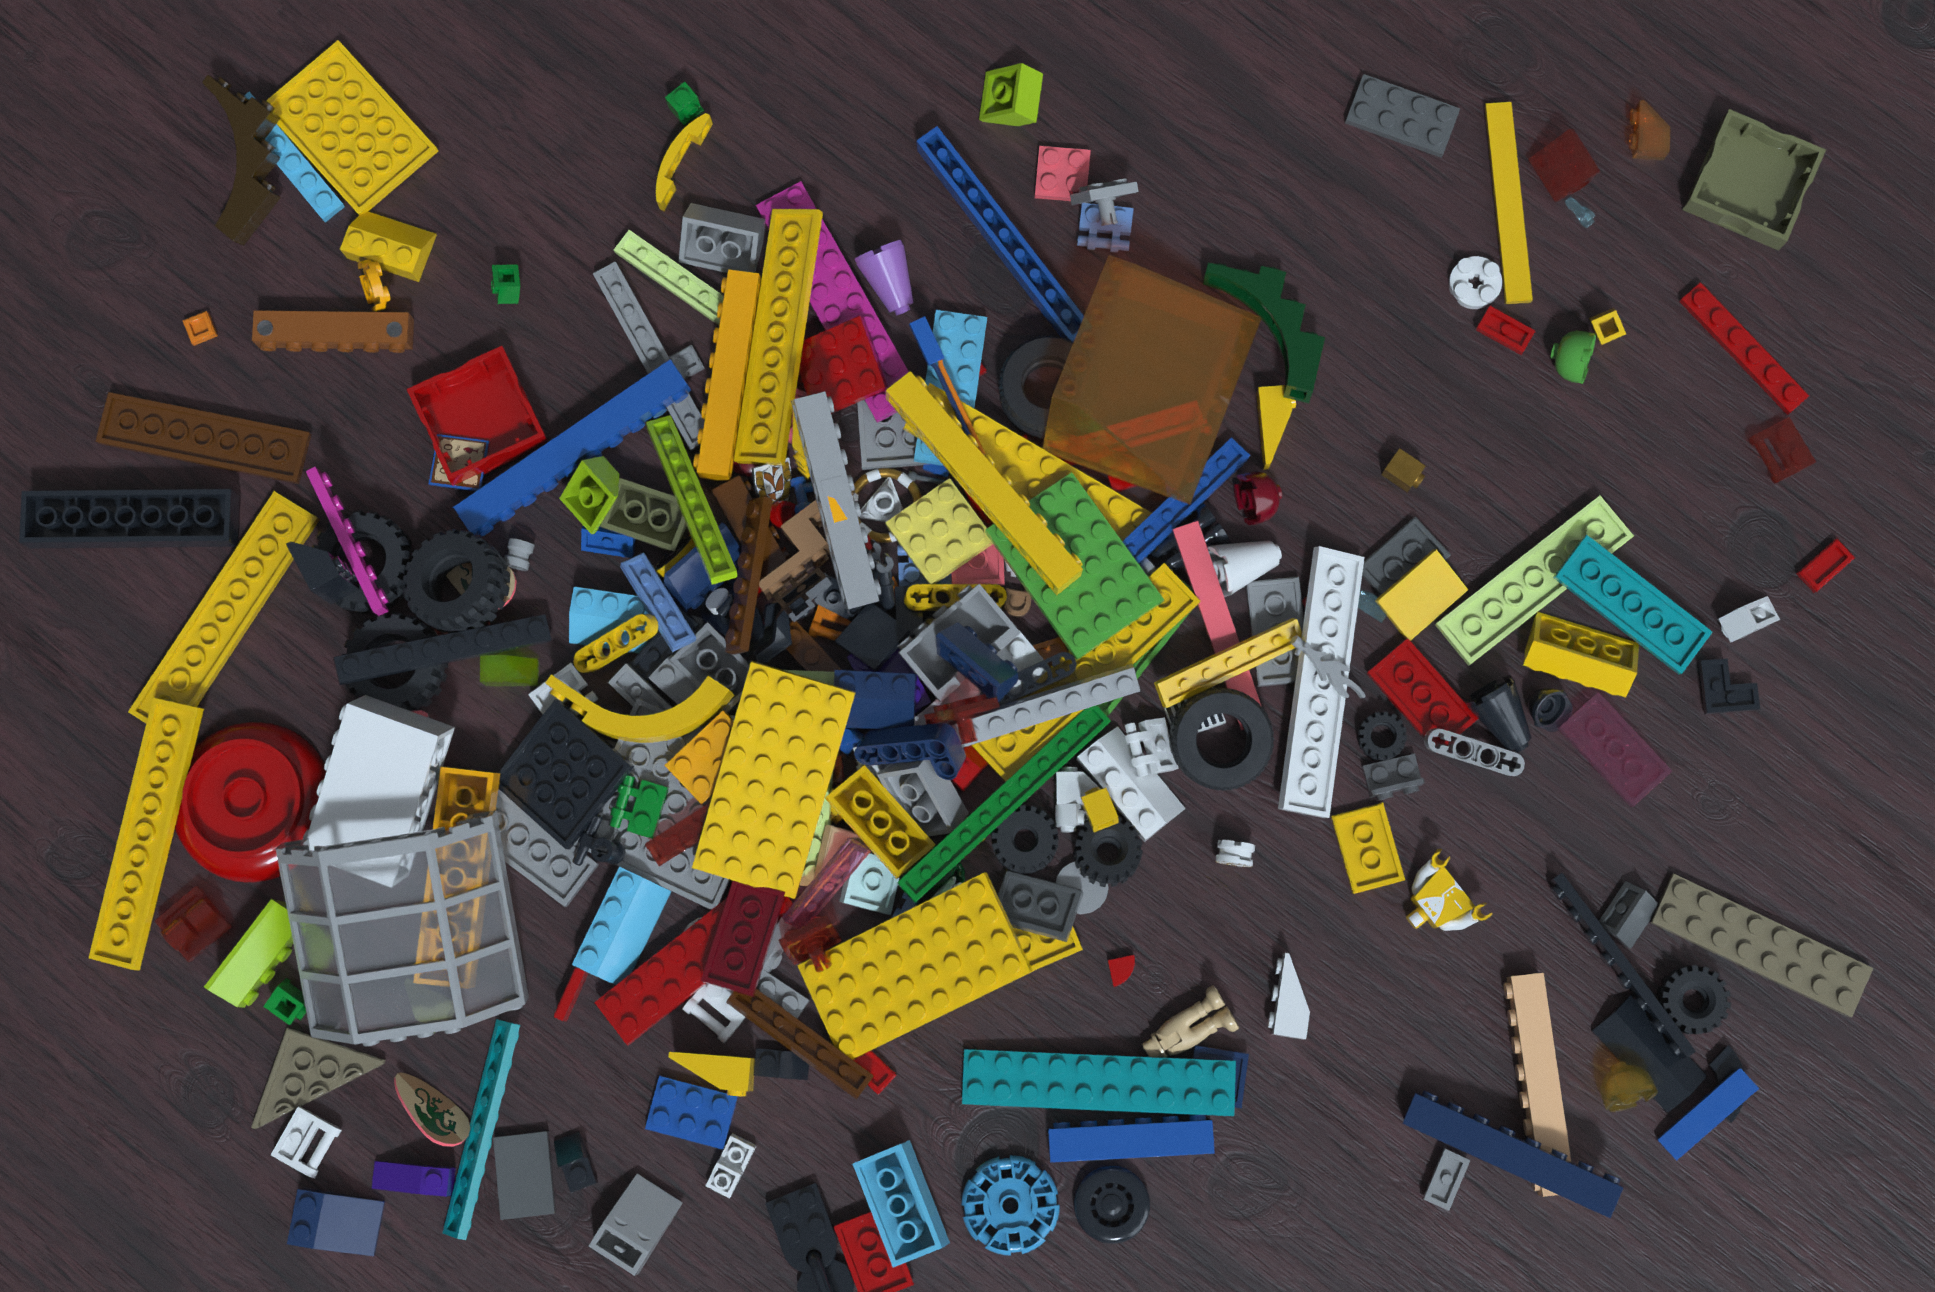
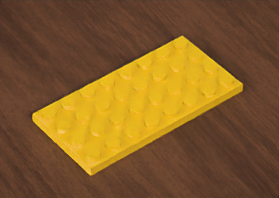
(773, 779)
(916, 967)

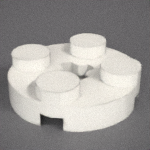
(1464, 292)

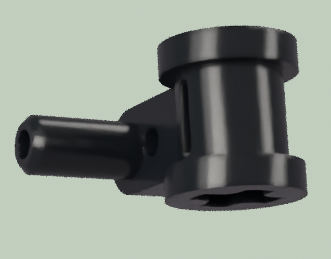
(598, 846)

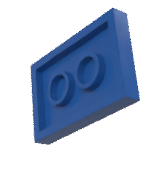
(691, 1112)

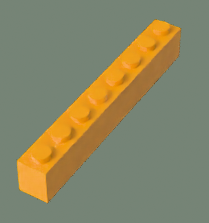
(728, 375)

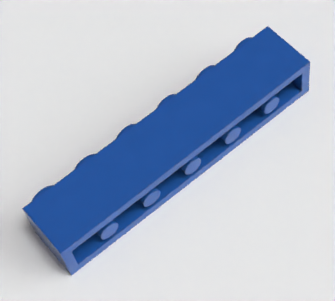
(1131, 1140)

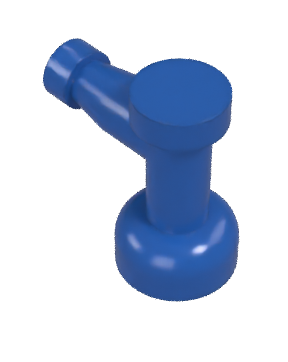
(801, 488)

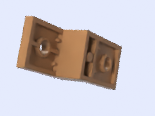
(810, 548)

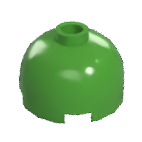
(1573, 355)

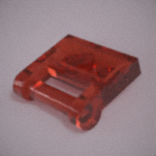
(1787, 445)

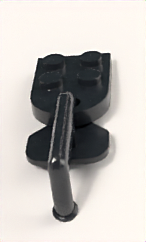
(805, 1226)

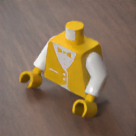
(1441, 899)

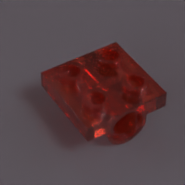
(1564, 165)
(192, 924)

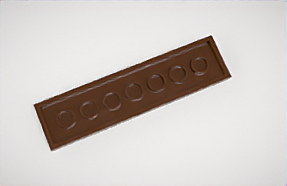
(203, 438)

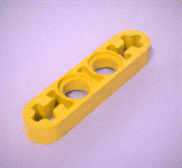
(951, 589)
(615, 642)

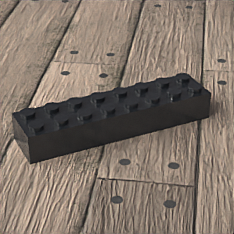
(129, 518)

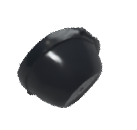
(1549, 708)

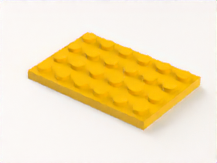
(350, 128)

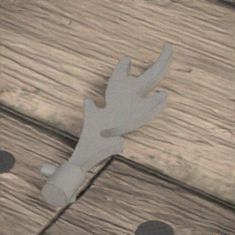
(1329, 668)

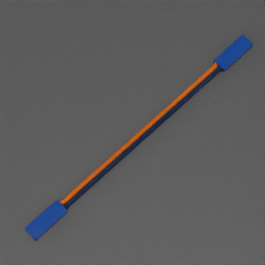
(933, 355)

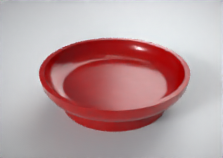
(246, 797)

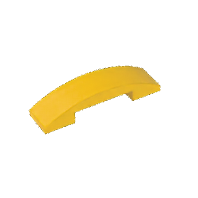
(693, 132)

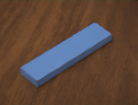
(658, 601)

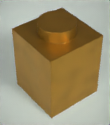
(1404, 471)

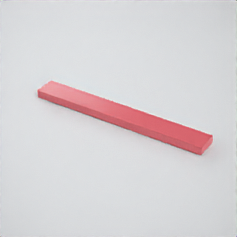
(1212, 604)

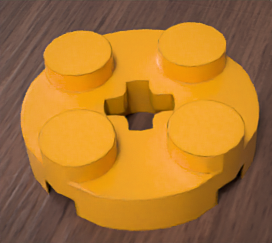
(372, 284)

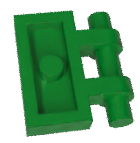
(647, 807)

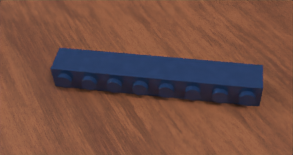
(1513, 1154)

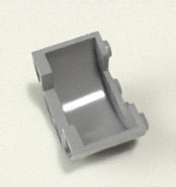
(972, 609)

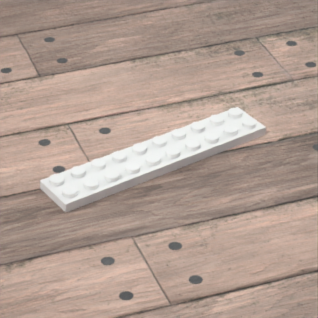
(1316, 704)

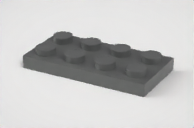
(1402, 115)

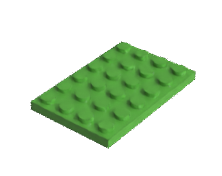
(1112, 583)

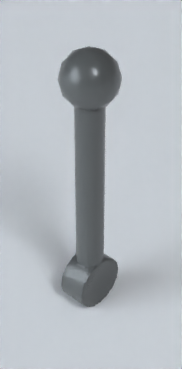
(913, 475)

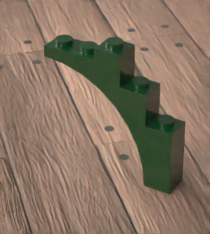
(1283, 317)

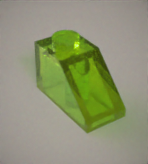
(508, 670)

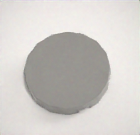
(1093, 894)

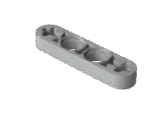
(1474, 750)

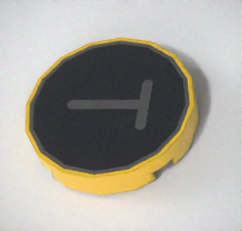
(672, 558)

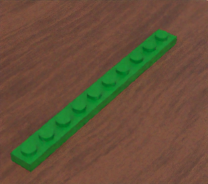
(1003, 802)

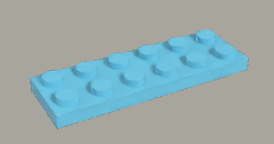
(962, 344)

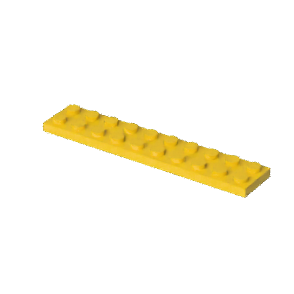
(778, 336)
(1036, 470)
(228, 607)
(1013, 750)
(146, 834)

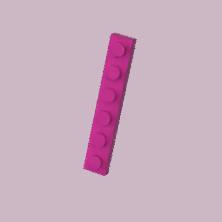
(353, 550)

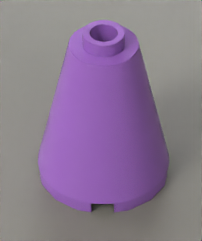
(888, 275)

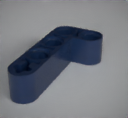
(914, 743)

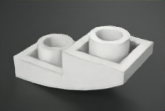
(731, 1165)

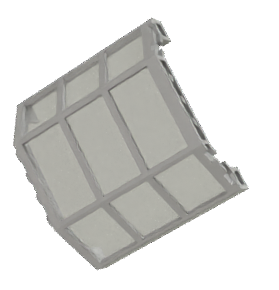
(404, 932)

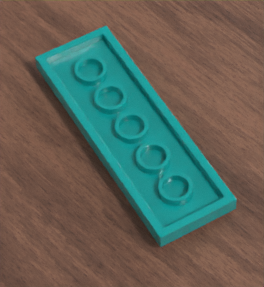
(1632, 604)

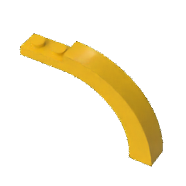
(662, 726)

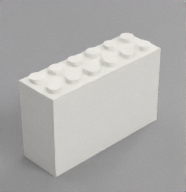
(378, 774)

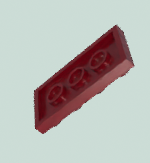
(743, 938)

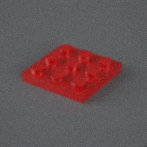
(842, 364)

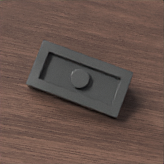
(1629, 914)

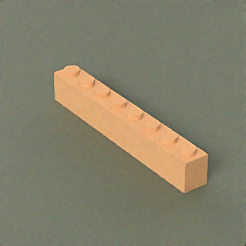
(1536, 1064)

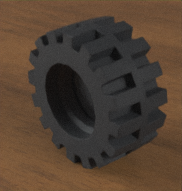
(1384, 719)

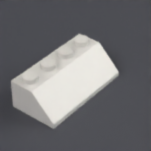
(1140, 800)

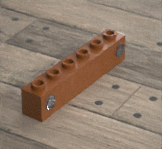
(333, 331)

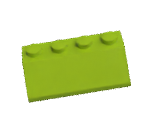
(254, 957)

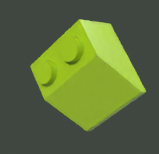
(1011, 95)
(591, 492)

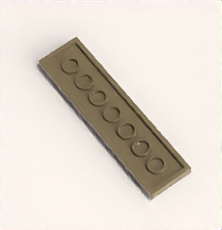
(1761, 945)

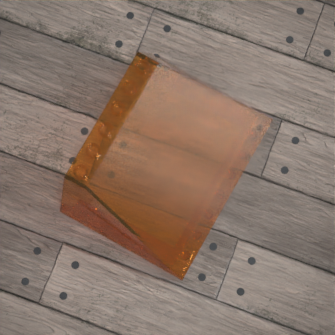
(1148, 380)

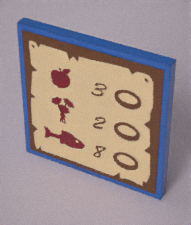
(460, 451)

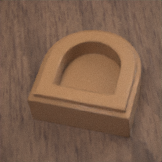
(1017, 602)

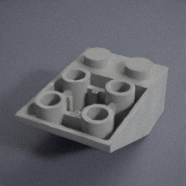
(635, 1225)

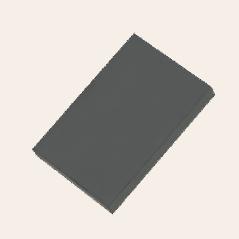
(1400, 555)
(1039, 905)
(524, 1175)

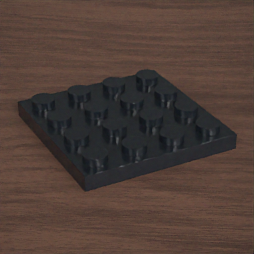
(563, 774)

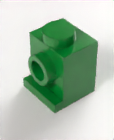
(684, 104)
(505, 283)
(280, 1003)

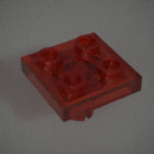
(962, 713)
(811, 942)

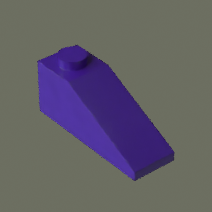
(414, 1178)

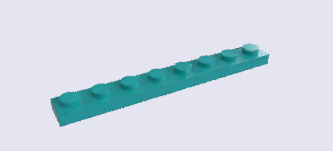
(481, 1129)

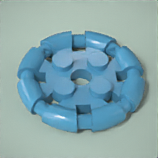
(1010, 1222)

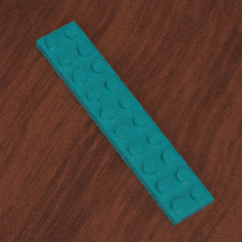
(1099, 1082)

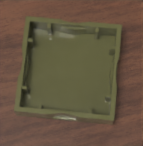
(1753, 180)

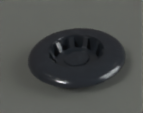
(1112, 1204)

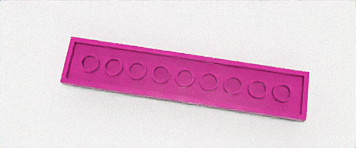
(839, 296)

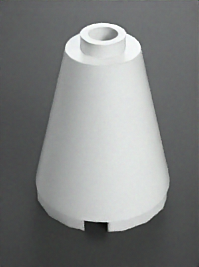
(1242, 563)

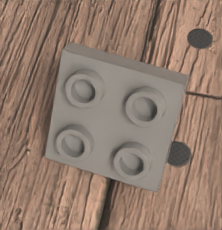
(1104, 195)

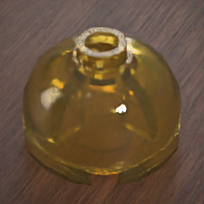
(1626, 1086)

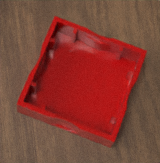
(483, 404)

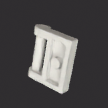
(717, 998)
(298, 1137)

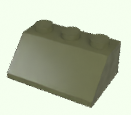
(646, 516)

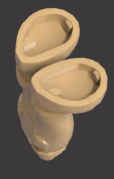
(1177, 1036)

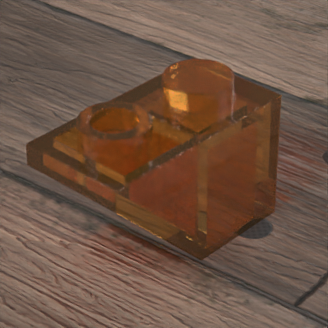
(1650, 133)

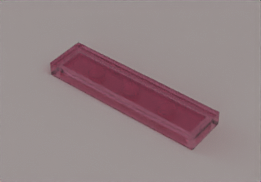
(826, 883)

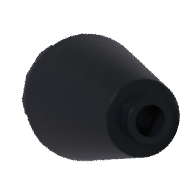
(1502, 713)

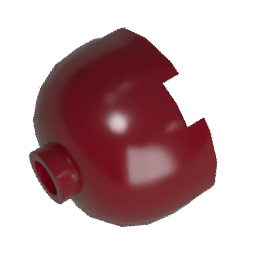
(1257, 496)

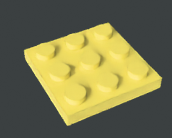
(939, 532)

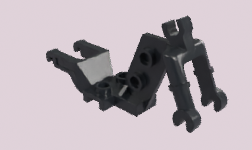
(825, 591)

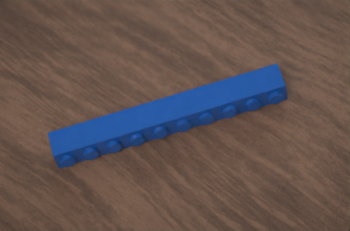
(1000, 233)
(566, 451)

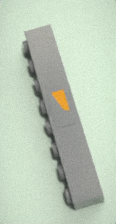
(835, 500)

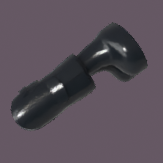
(1214, 535)

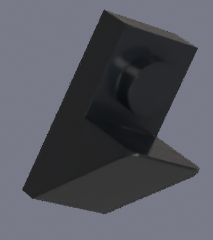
(780, 1065)
(575, 1162)

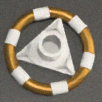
(885, 501)

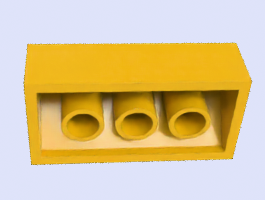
(1581, 654)
(880, 822)

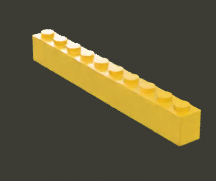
(984, 483)

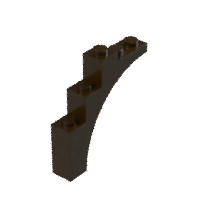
(251, 193)

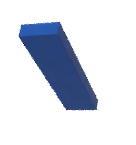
(1707, 1113)

